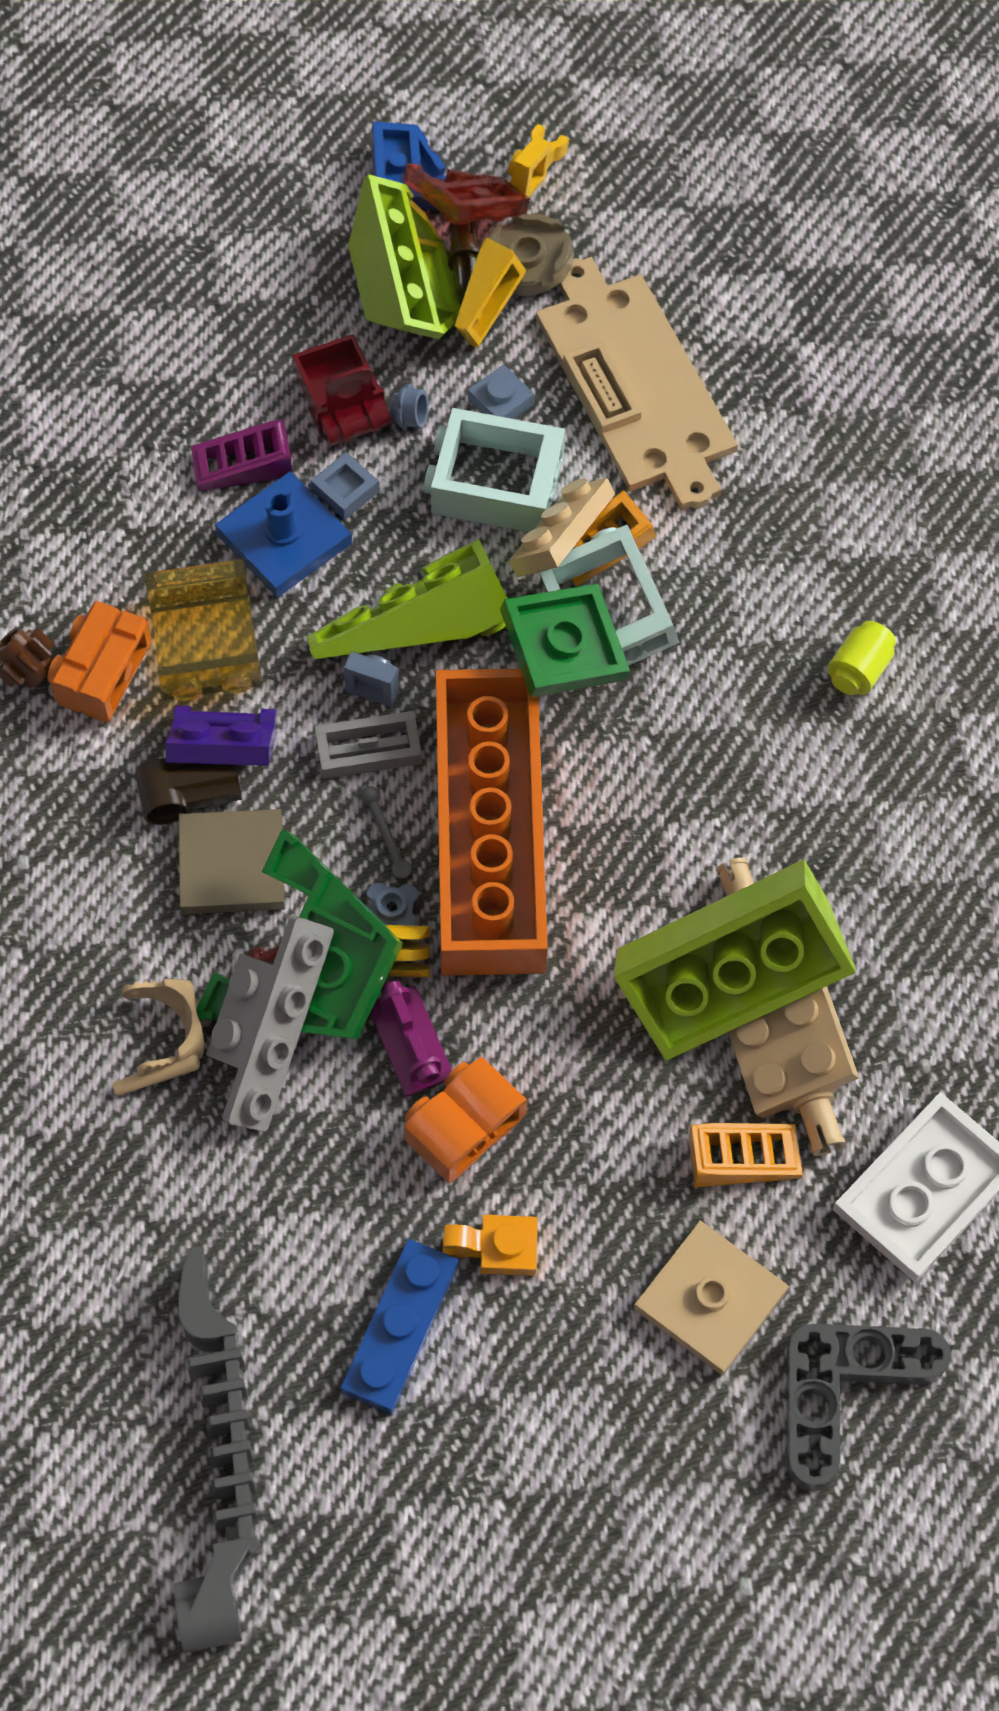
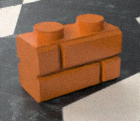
(99, 661)

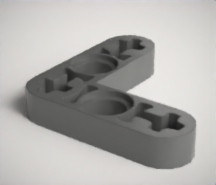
(841, 1366)

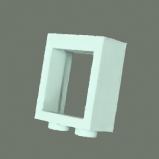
(489, 504)
(640, 637)

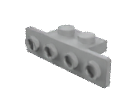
(265, 1018)

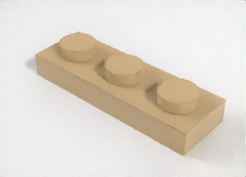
(561, 526)

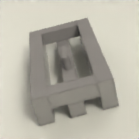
(368, 753)

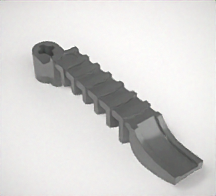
(208, 1604)

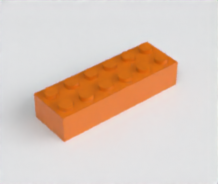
(490, 824)

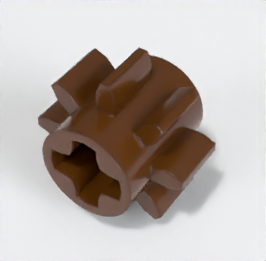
(25, 657)

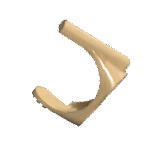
(181, 998)

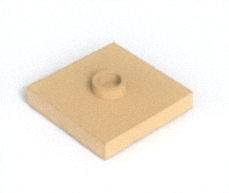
(711, 1298)

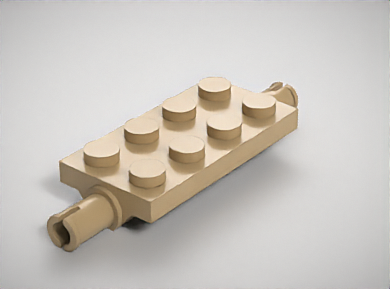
(794, 1053)

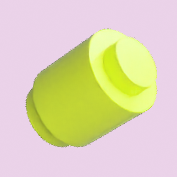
(862, 658)

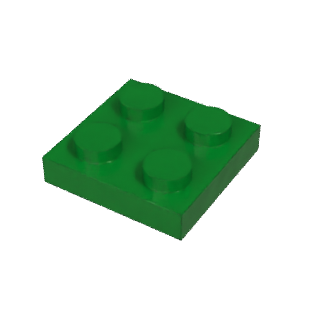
(564, 640)

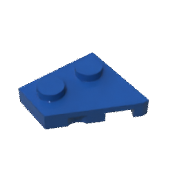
(403, 144)

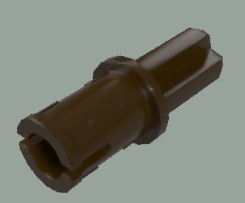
(463, 254)

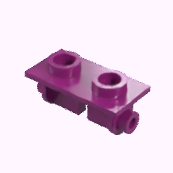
(409, 1039)

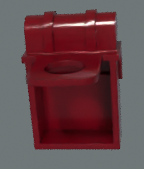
(341, 390)

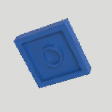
(283, 534)

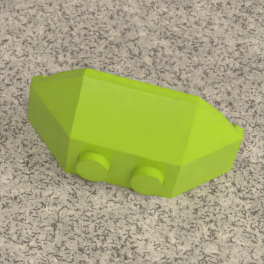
(401, 262)

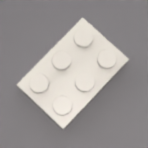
(924, 1187)

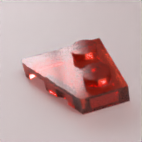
(468, 196)

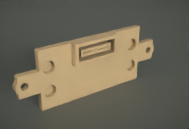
(637, 384)

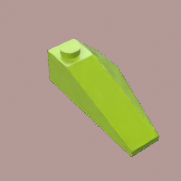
(450, 603)

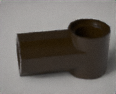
(176, 788)

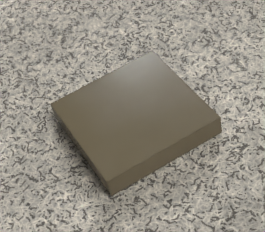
(224, 862)

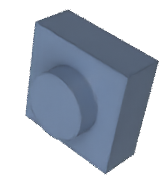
(501, 394)
(345, 485)
(371, 678)

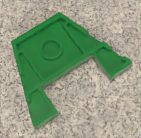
(357, 956)

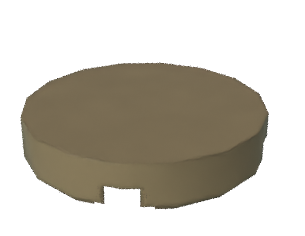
(541, 248)

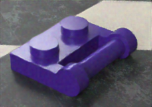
(221, 737)

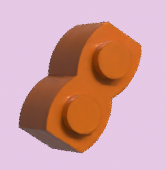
(464, 1118)

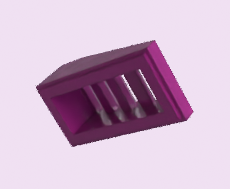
(262, 468)

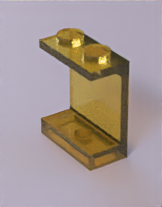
(203, 630)

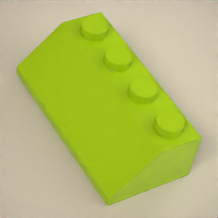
(734, 960)

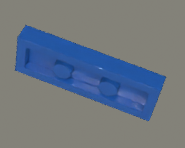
(400, 1326)

